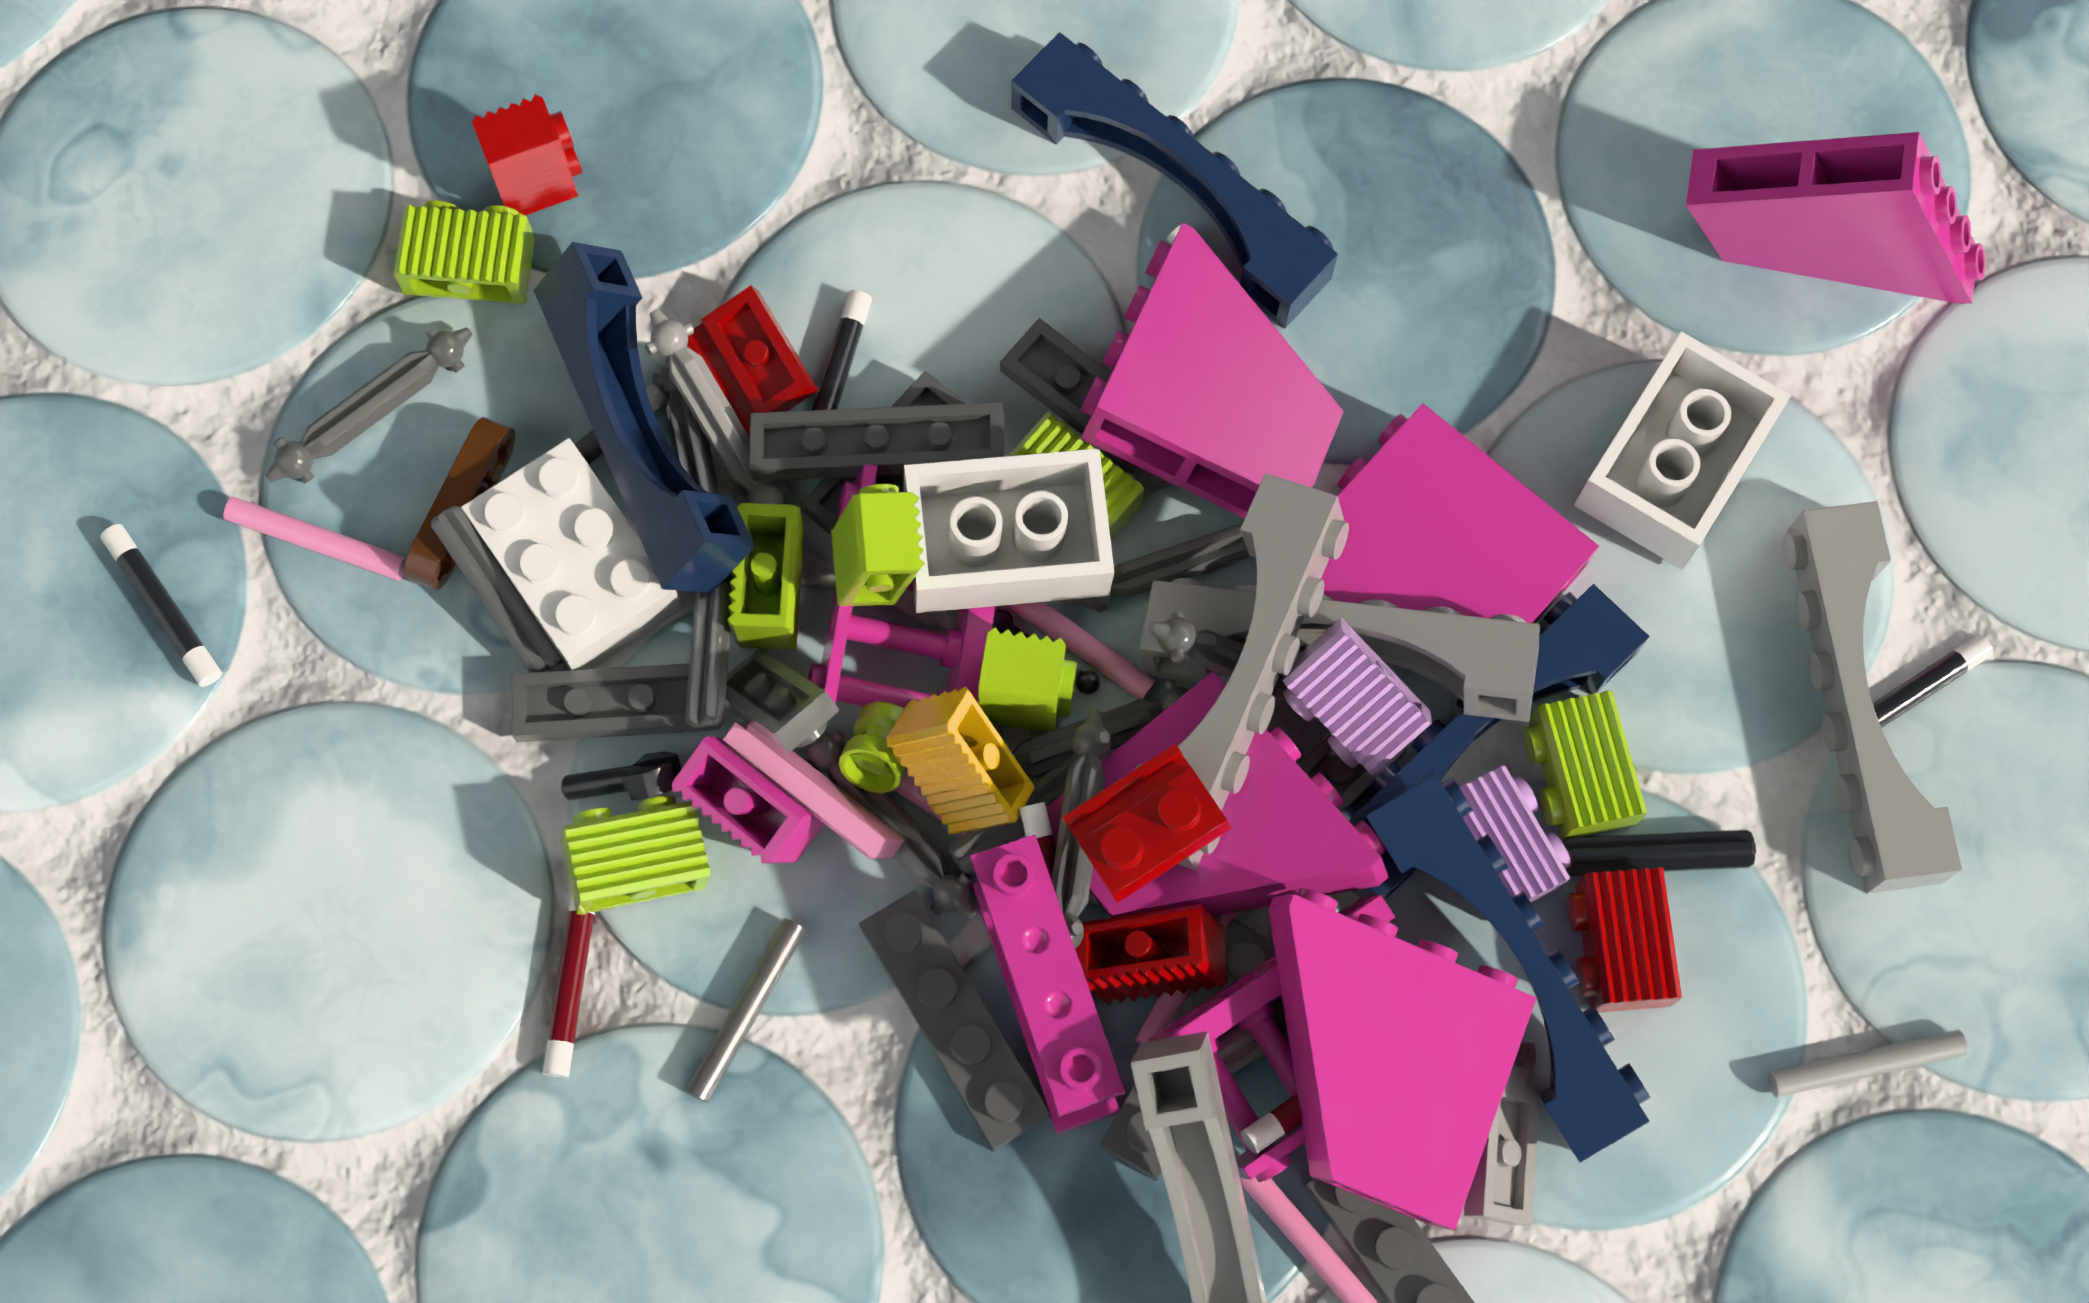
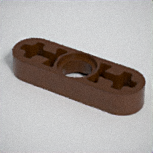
(473, 473)

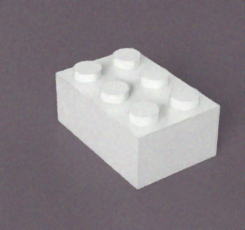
(1682, 450)
(1011, 530)
(572, 557)

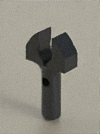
(643, 779)

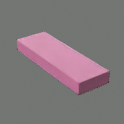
(815, 792)

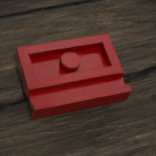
(751, 357)
(1146, 823)

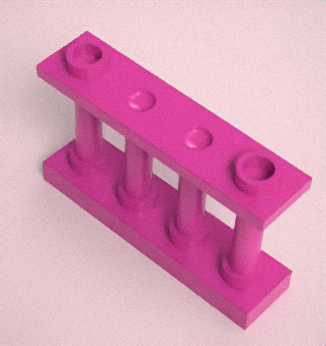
(957, 649)
(1046, 985)
(1250, 1006)

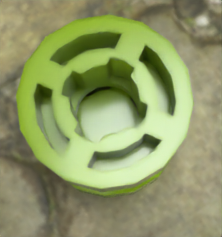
(866, 757)

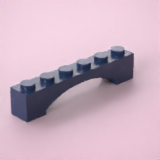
(1074, 96)
(685, 530)
(1580, 649)
(1586, 1092)

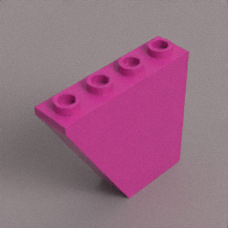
(1839, 213)
(1208, 385)
(1449, 529)
(1280, 820)
(1392, 1055)

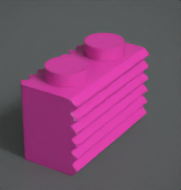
(746, 803)

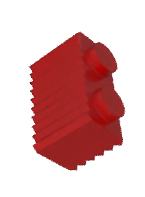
(529, 155)
(1625, 940)
(1153, 953)

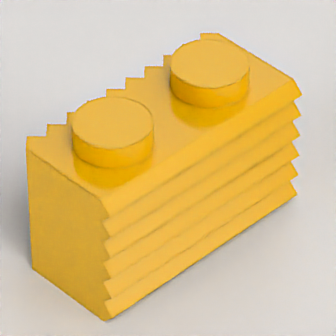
(959, 762)

